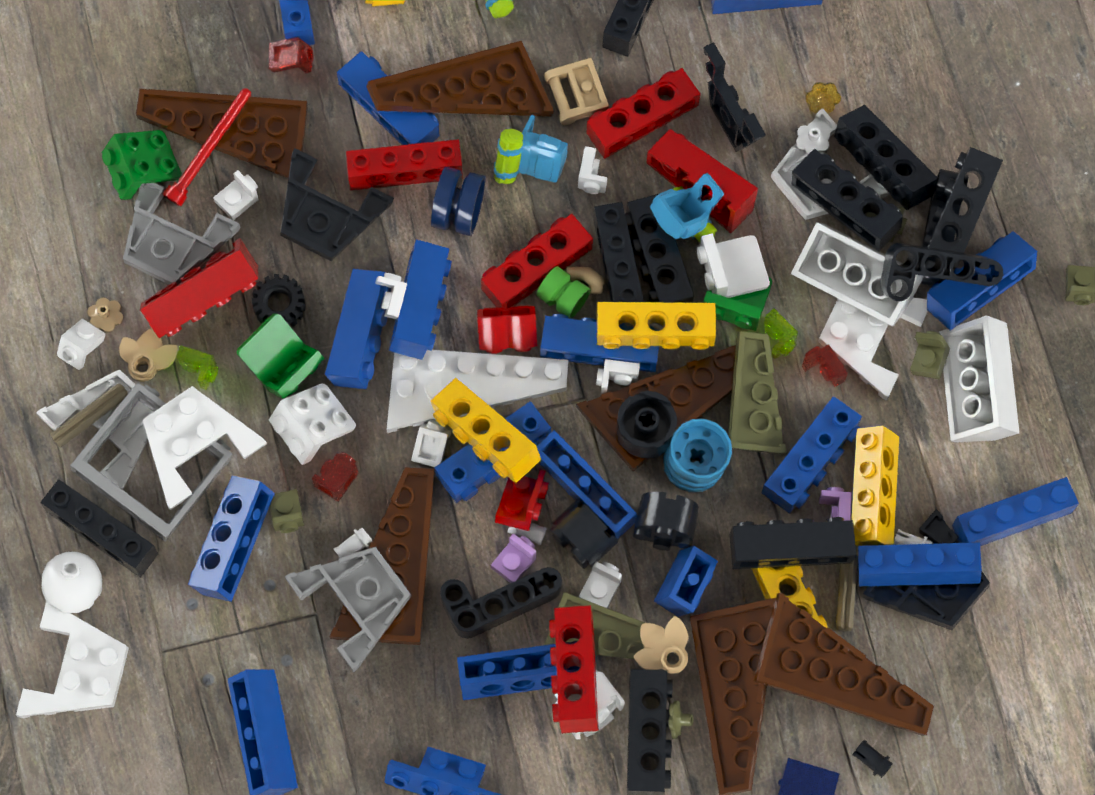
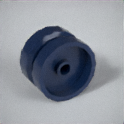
(458, 202)

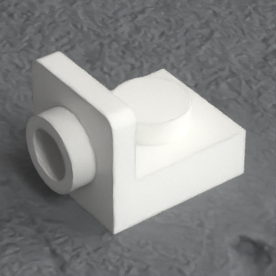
(588, 177)
(237, 195)
(392, 300)
(621, 372)
(430, 444)
(601, 584)

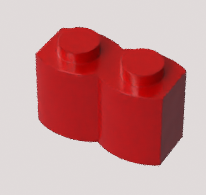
(507, 328)

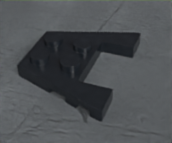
(737, 123)
(319, 220)
(936, 604)

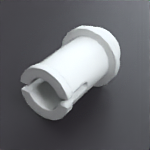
(535, 533)
(906, 538)
(354, 543)

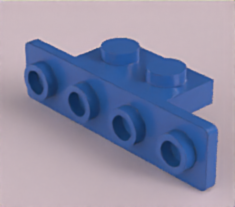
(438, 775)

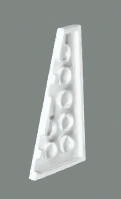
(490, 376)

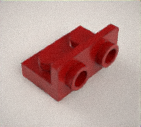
(521, 502)

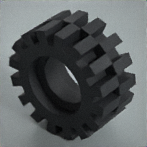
(279, 285)

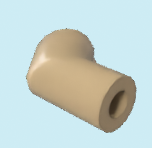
(589, 276)

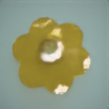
(823, 96)

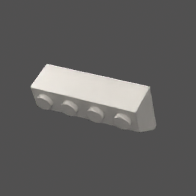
(850, 273)
(980, 381)

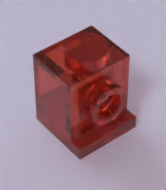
(336, 476)

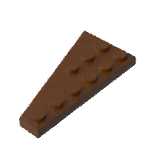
(478, 83)
(260, 134)
(689, 388)
(404, 545)
(727, 658)
(825, 668)

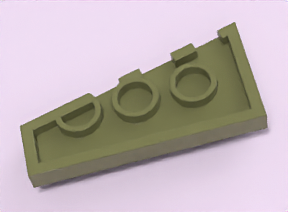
(754, 407)
(613, 632)

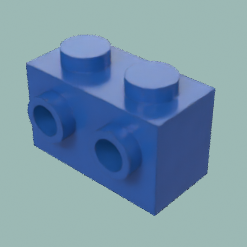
(686, 581)

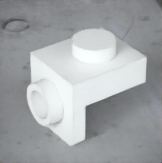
(79, 342)

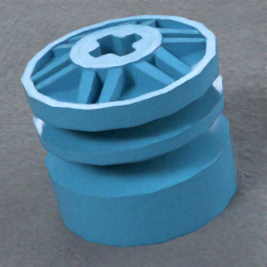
(701, 440)

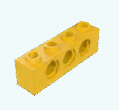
(669, 315)
(459, 399)
(875, 486)
(770, 580)

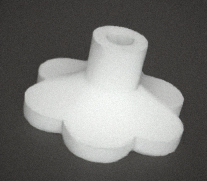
(808, 141)

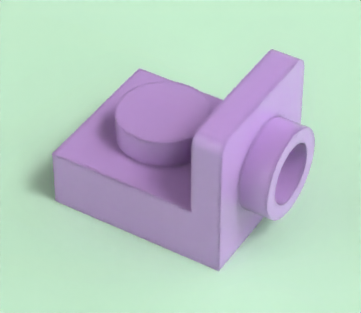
(837, 497)
(515, 558)

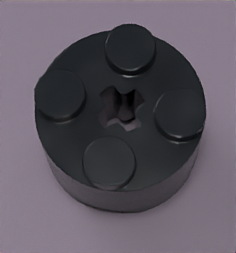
(635, 412)
(666, 520)
(583, 533)

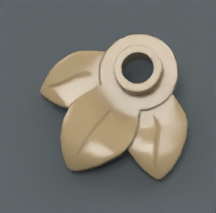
(149, 352)
(661, 642)

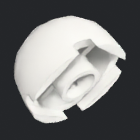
(71, 582)

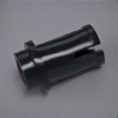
(873, 759)

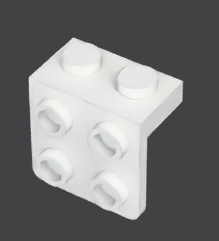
(733, 266)
(310, 420)

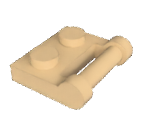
(585, 88)

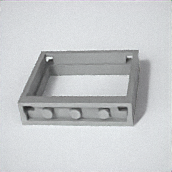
(118, 496)

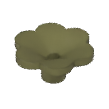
(678, 719)

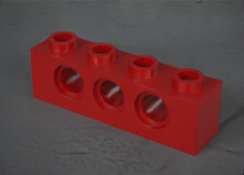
(636, 126)
(401, 164)
(563, 230)
(583, 713)

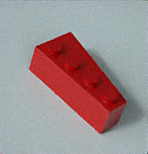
(685, 164)
(201, 290)

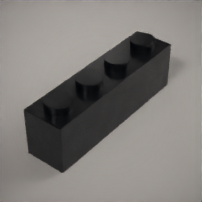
(792, 543)

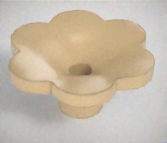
(107, 319)

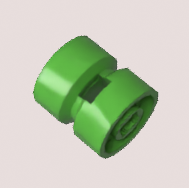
(560, 290)

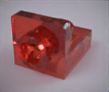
(289, 55)
(830, 367)

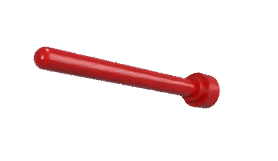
(177, 191)

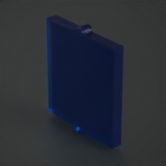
(807, 779)

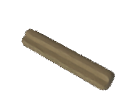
(89, 415)
(846, 595)

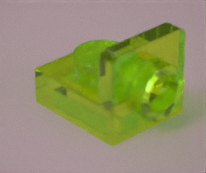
(779, 328)
(196, 361)

